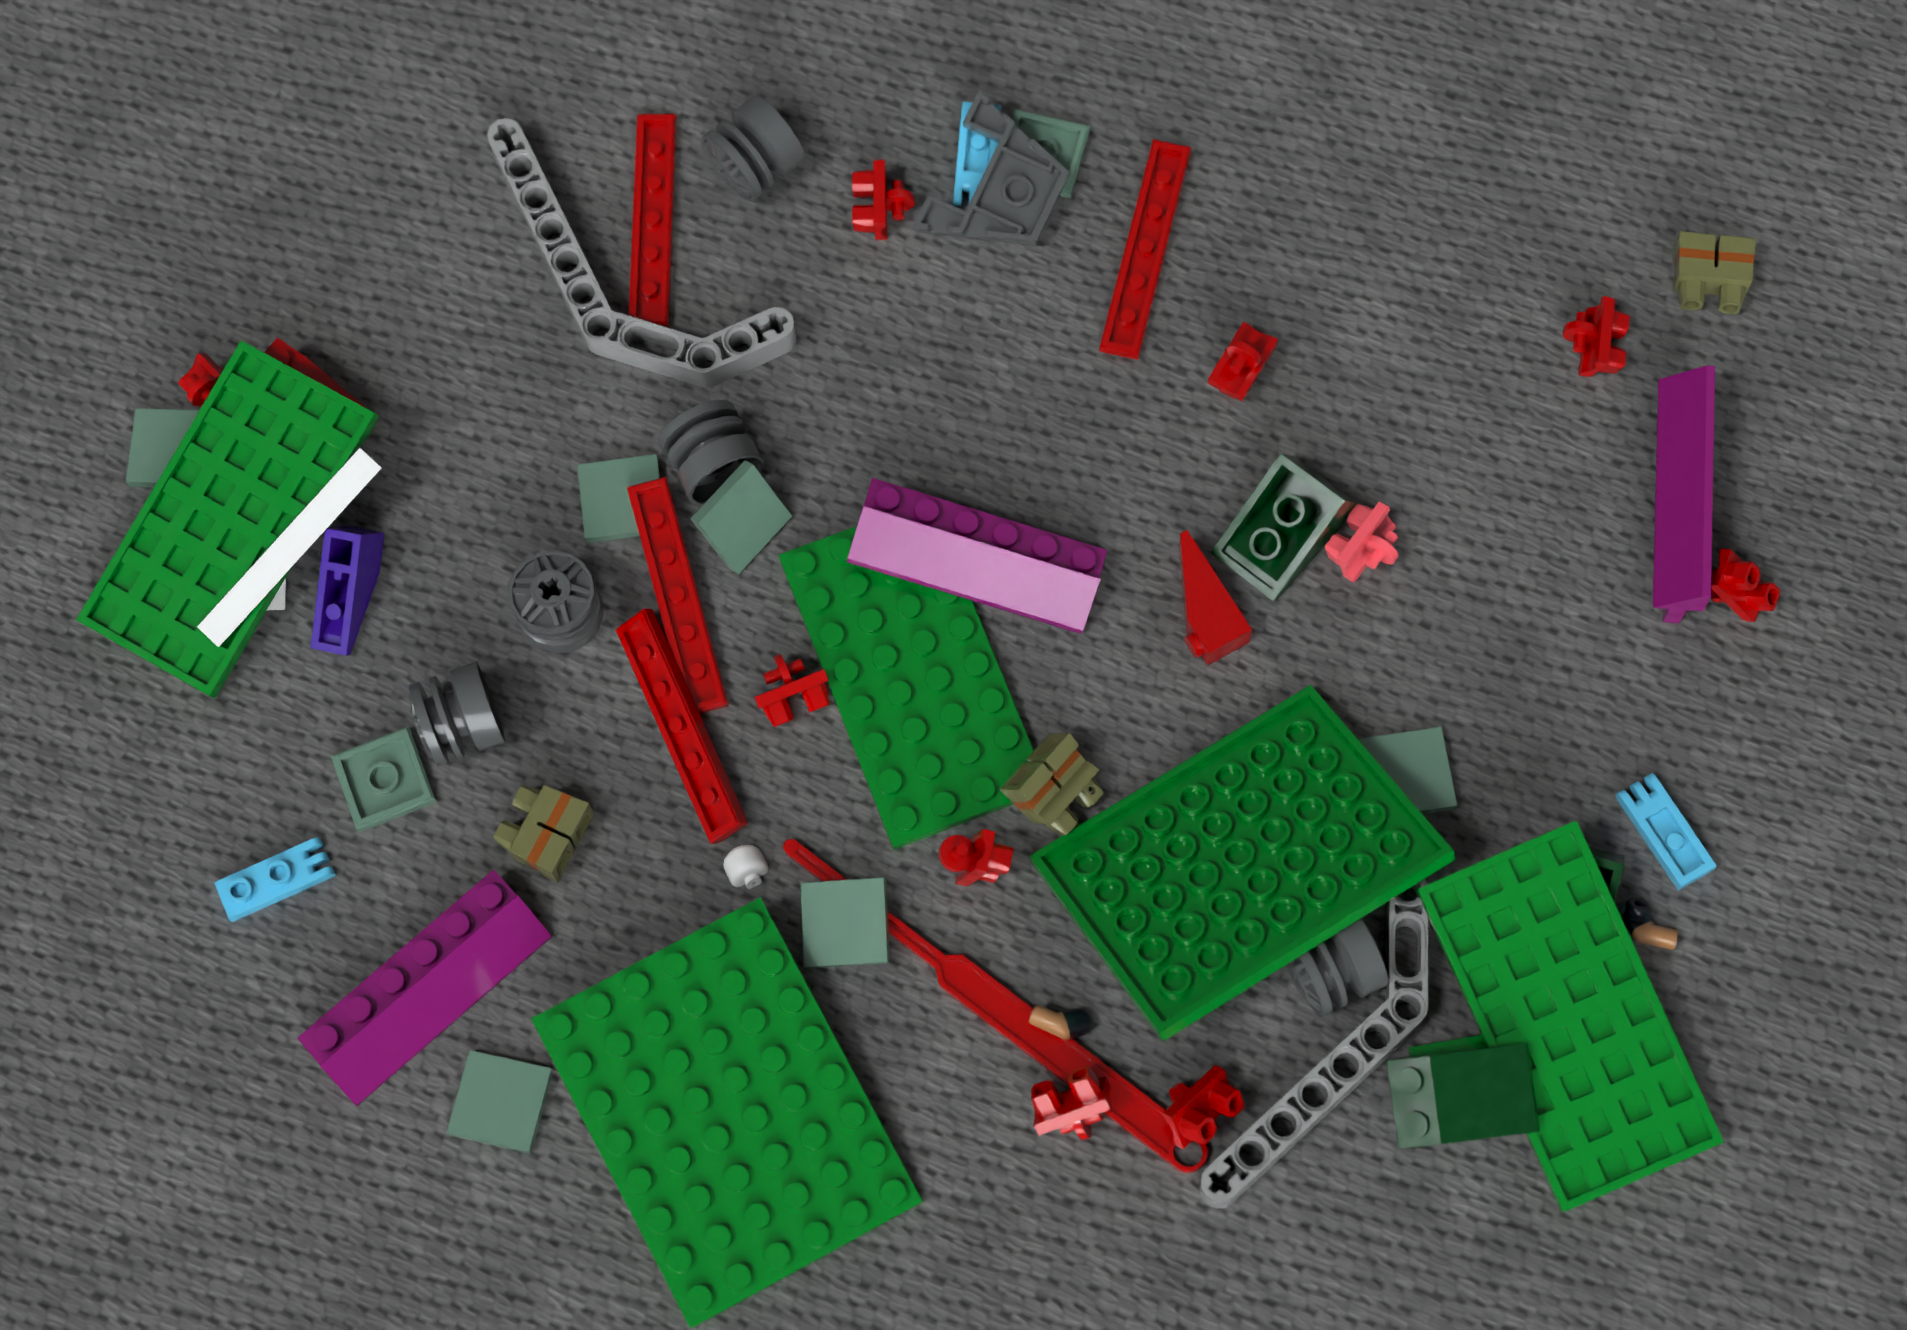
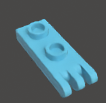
(972, 158)
(1666, 832)
(273, 879)

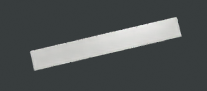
(289, 547)

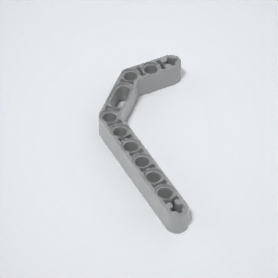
(598, 314)
(1322, 1076)

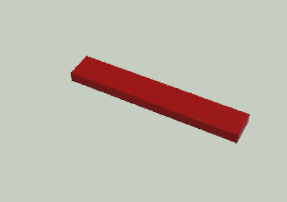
(653, 218)
(1145, 249)
(677, 592)
(681, 726)

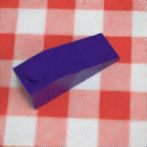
(345, 586)

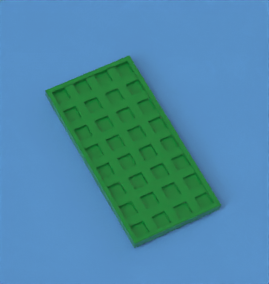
(224, 498)
(911, 690)
(1558, 971)

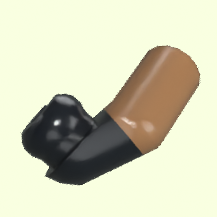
(1642, 928)
(1063, 1024)

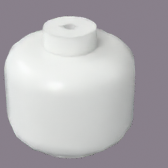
(745, 866)

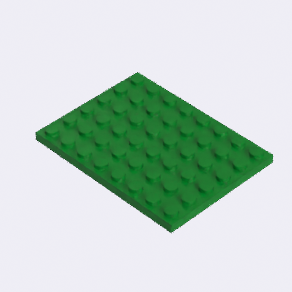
(1240, 861)
(726, 1112)

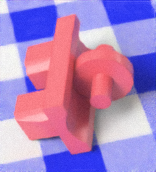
(1368, 545)

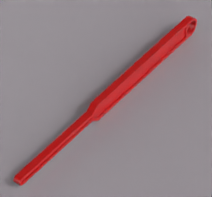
(1011, 1018)

